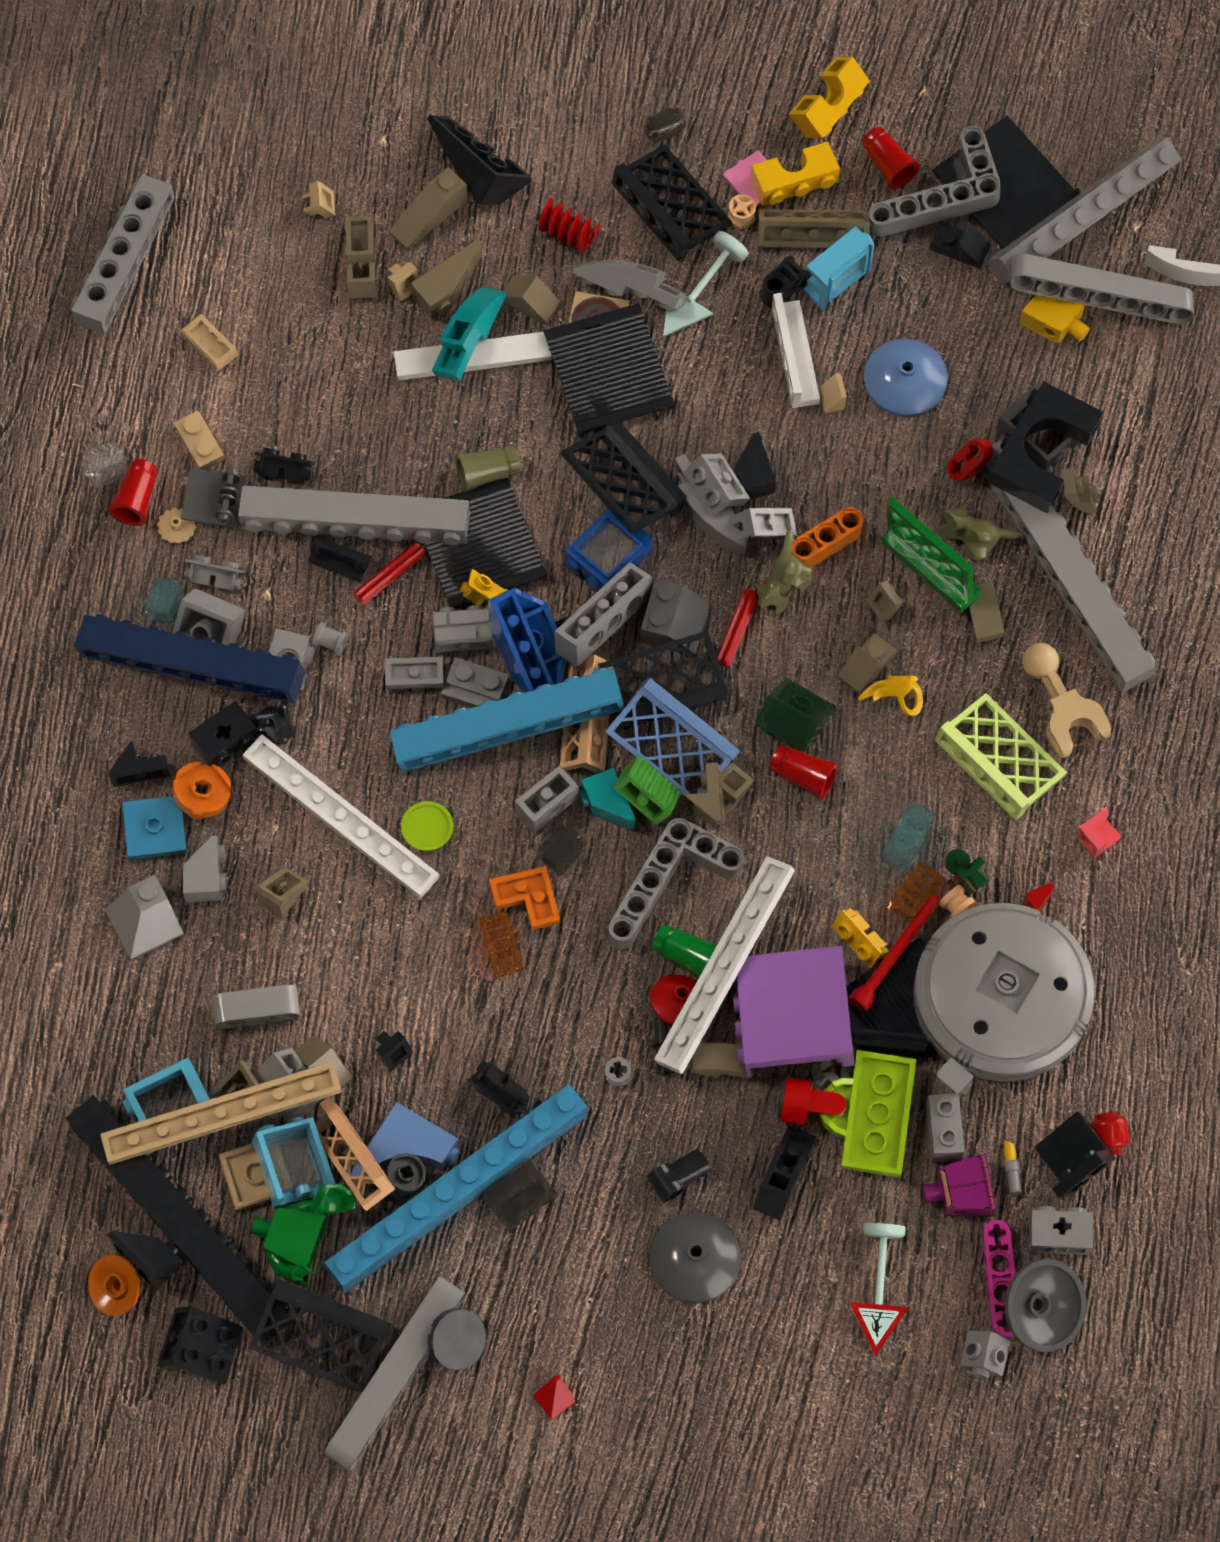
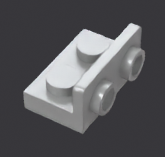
(715, 483)

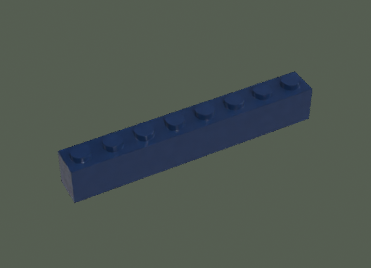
(190, 658)

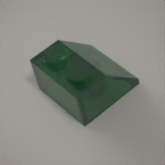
(794, 715)

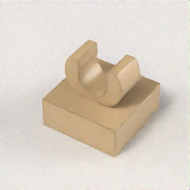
(320, 199)
(401, 279)

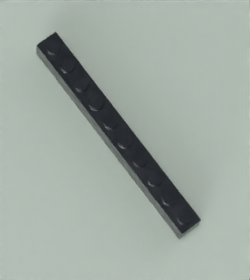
(181, 1222)

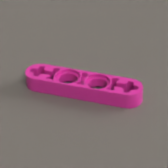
(994, 1278)

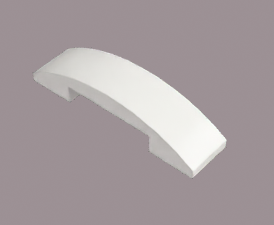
(1190, 272)

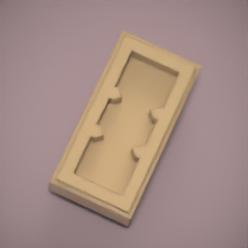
(209, 342)

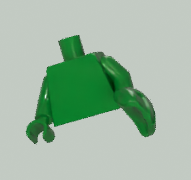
(298, 1229)

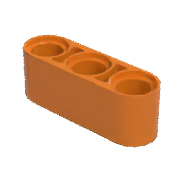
(831, 527)

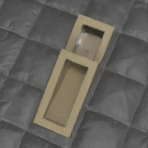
(360, 257)

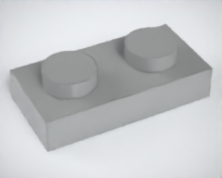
(414, 673)

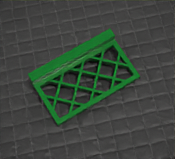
(930, 557)

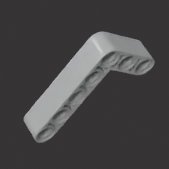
(945, 194)
(663, 873)

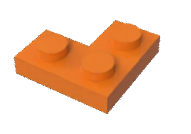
(531, 888)

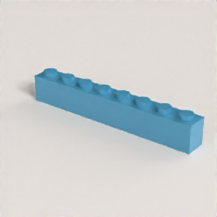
(507, 719)

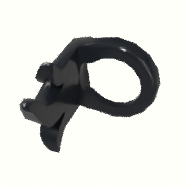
(279, 726)

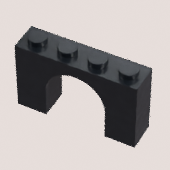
(1047, 410)

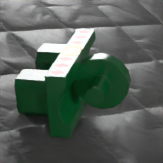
(965, 873)

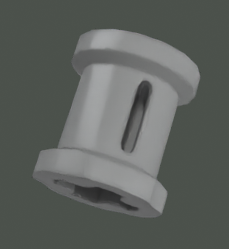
(330, 638)

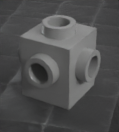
(984, 1354)

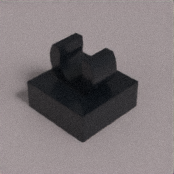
(393, 1049)

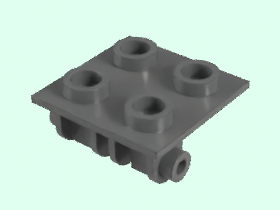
(213, 497)

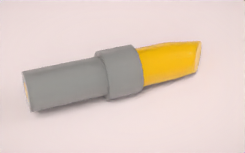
(1012, 1168)

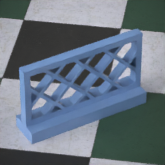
(681, 716)

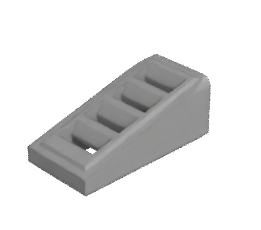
(955, 1077)

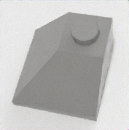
(143, 918)

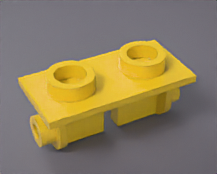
(480, 588)
(852, 929)

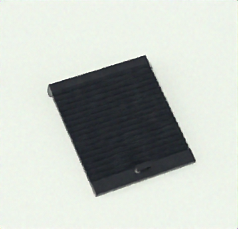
(1028, 183)
(608, 368)
(495, 546)
(894, 1002)

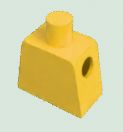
(1054, 318)

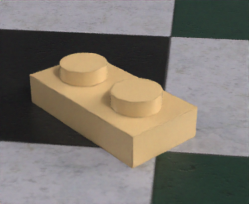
(199, 440)

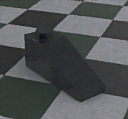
(784, 1172)

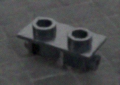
(271, 462)
(339, 559)
(509, 1097)

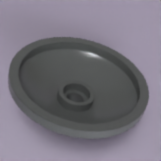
(693, 1277)
(1058, 1307)

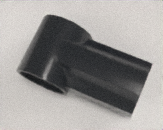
(671, 1179)

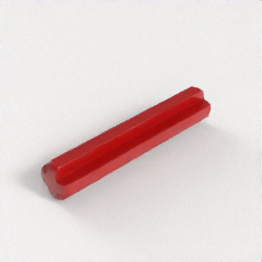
(389, 573)
(737, 627)

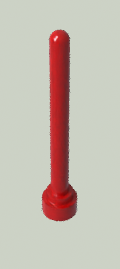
(863, 996)

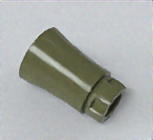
(486, 466)

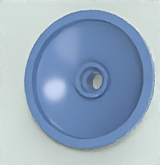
(901, 390)

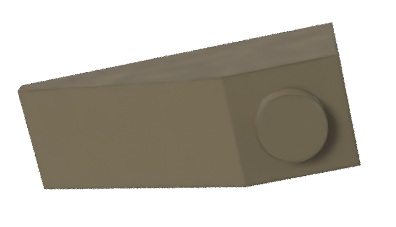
(430, 208)
(442, 285)

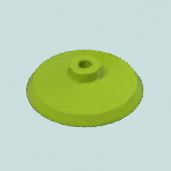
(427, 825)

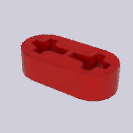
(973, 464)

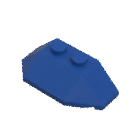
(526, 639)

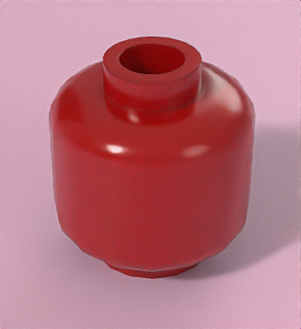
(1112, 1130)

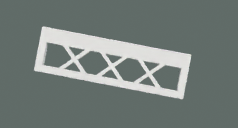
(795, 352)

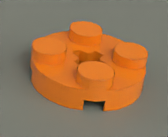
(201, 805)

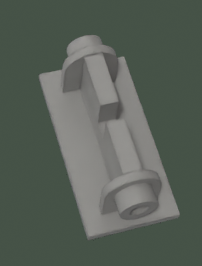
(225, 574)

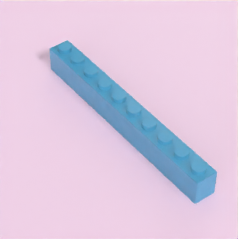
(456, 1189)

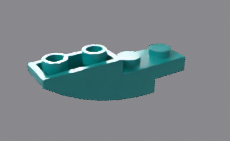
(464, 330)

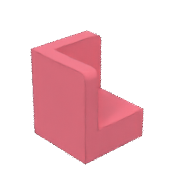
(1097, 834)

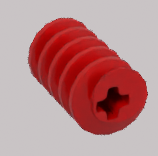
(566, 227)

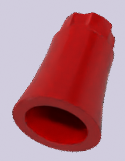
(889, 157)
(134, 493)
(804, 770)

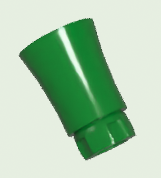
(683, 949)

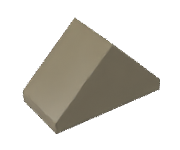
(531, 297)
(281, 891)
(317, 1052)
(237, 1079)

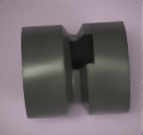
(406, 1175)

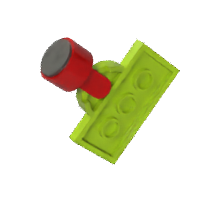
(864, 1111)

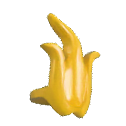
(899, 687)

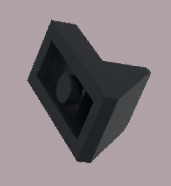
(961, 245)
(130, 770)

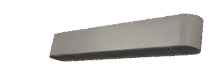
(1101, 289)
(391, 1377)

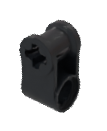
(787, 278)

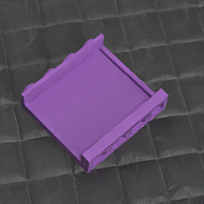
(793, 1009)

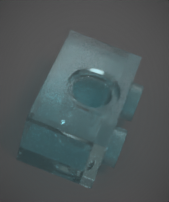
(908, 837)

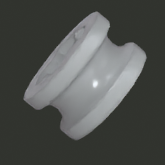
(611, 1077)

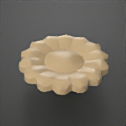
(175, 529)

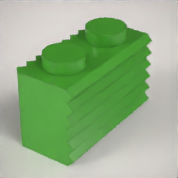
(647, 790)

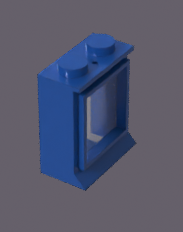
(606, 550)

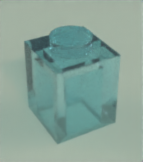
(164, 600)

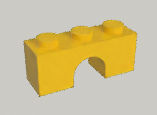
(844, 84)
(775, 183)

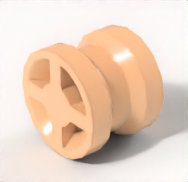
(743, 204)
(956, 901)

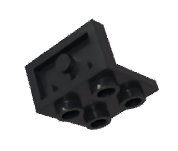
(1074, 1154)
(200, 1344)

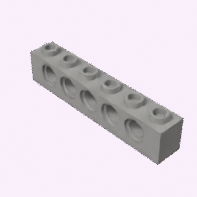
(99, 314)

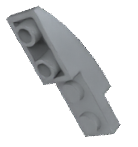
(621, 276)
(717, 526)

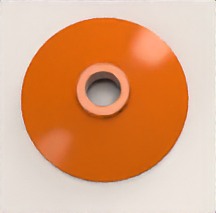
(105, 1288)

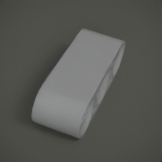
(255, 1006)

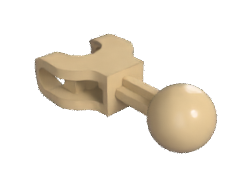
(1065, 707)

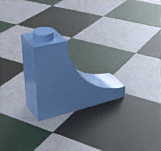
(411, 1134)

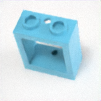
(181, 1068)

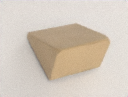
(833, 394)

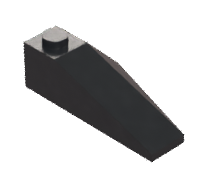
(485, 174)

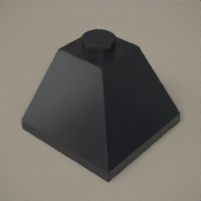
(148, 1254)

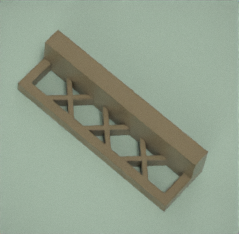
(807, 227)

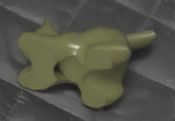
(976, 533)
(786, 574)

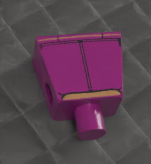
(963, 1188)

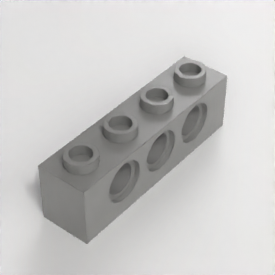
(603, 614)

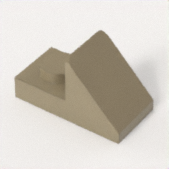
(866, 663)
(712, 801)

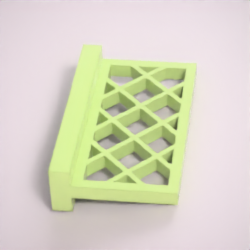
(988, 773)

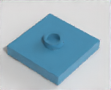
(154, 828)

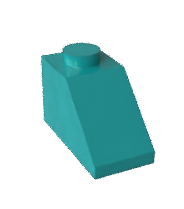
(605, 801)

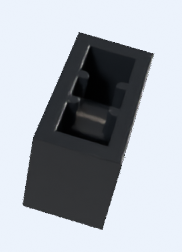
(230, 722)

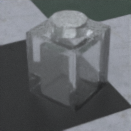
(105, 464)

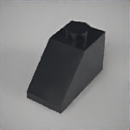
(755, 469)

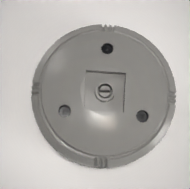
(1003, 992)

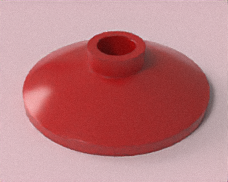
(665, 997)

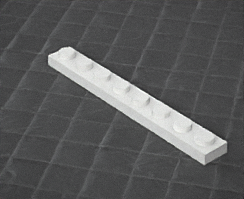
(341, 816)
(724, 965)

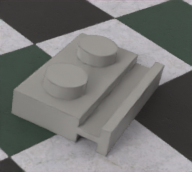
(473, 684)

